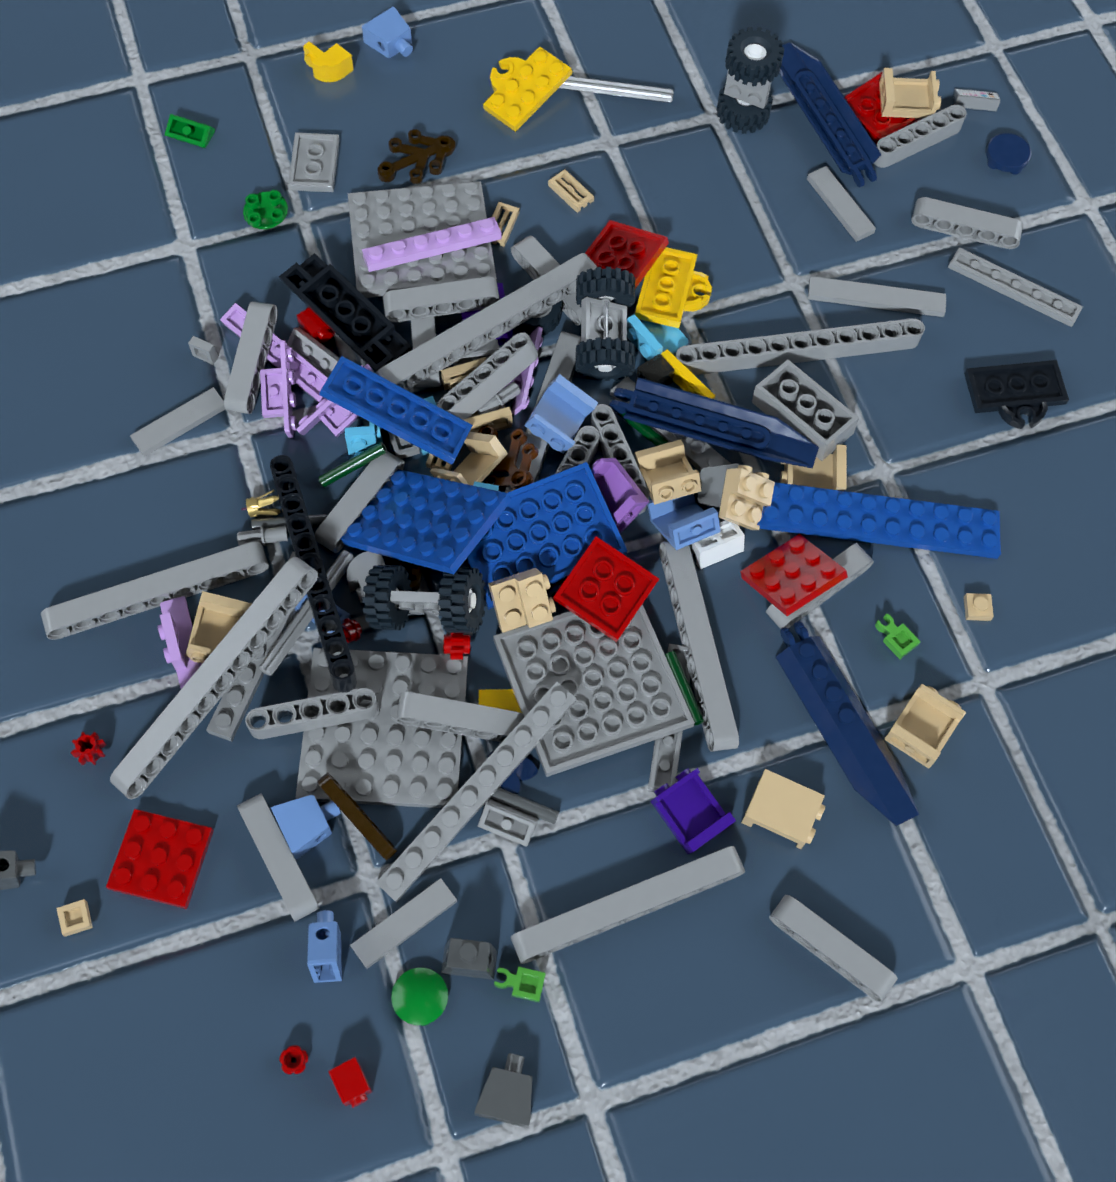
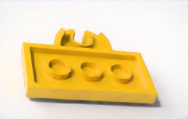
(524, 86)
(671, 289)

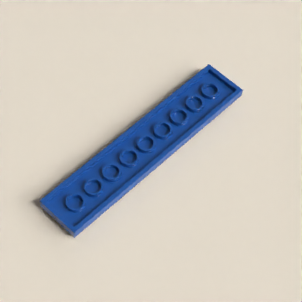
(883, 520)

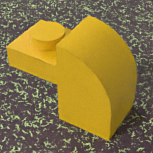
(328, 65)

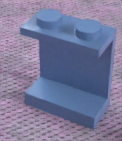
(560, 413)
(683, 521)

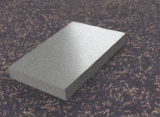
(314, 162)

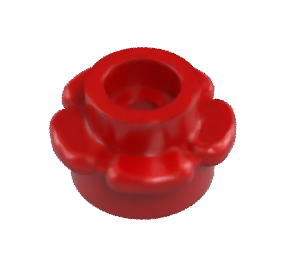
(351, 630)
(286, 1056)

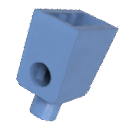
(388, 34)
(304, 822)
(325, 949)

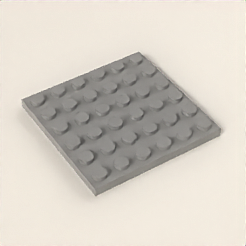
(410, 212)
(620, 687)
(378, 756)

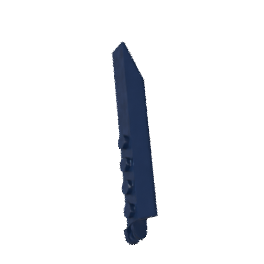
(829, 113)
(714, 423)
(845, 725)

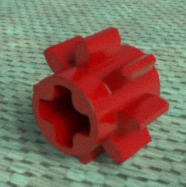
(456, 645)
(87, 741)

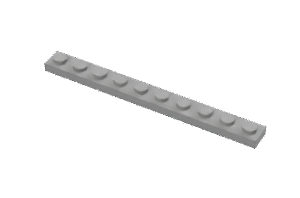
(476, 792)

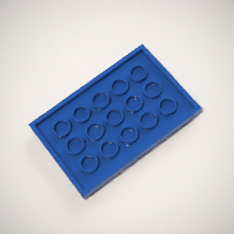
(426, 520)
(546, 529)

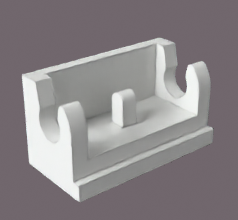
(719, 546)

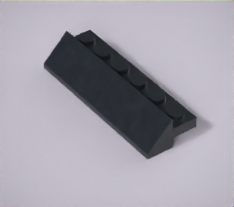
(346, 311)

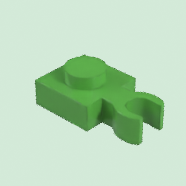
(898, 639)
(526, 983)

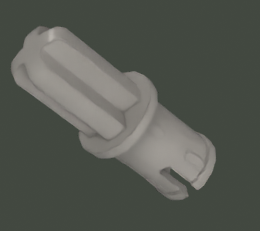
(500, 399)
(263, 535)

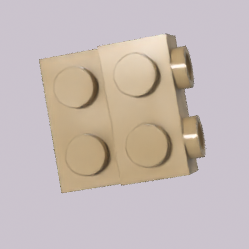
(745, 496)
(522, 600)

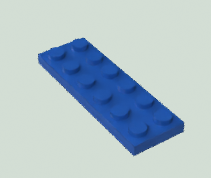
(396, 410)

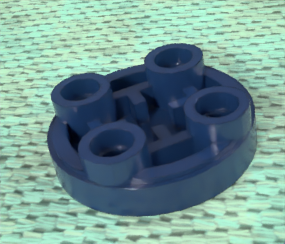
(1008, 153)

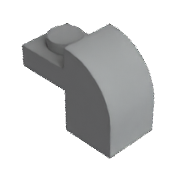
(359, 569)

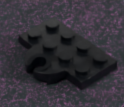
(1017, 390)

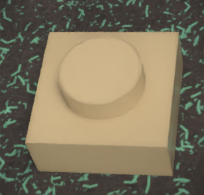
(978, 607)
(74, 917)

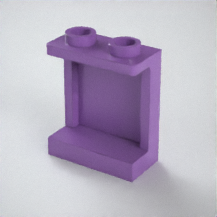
(619, 491)

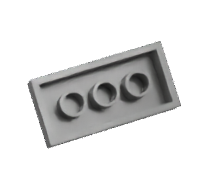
(805, 407)

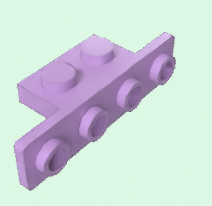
(525, 378)
(277, 393)
(331, 414)
(176, 630)

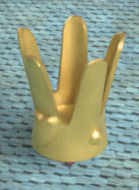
(254, 505)

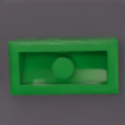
(189, 131)

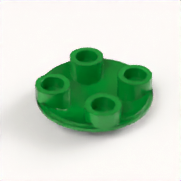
(265, 209)
(419, 996)

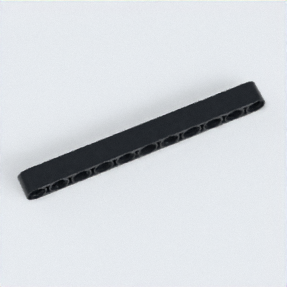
(303, 537)

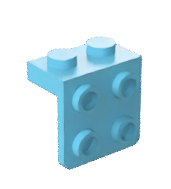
(653, 337)
(362, 438)

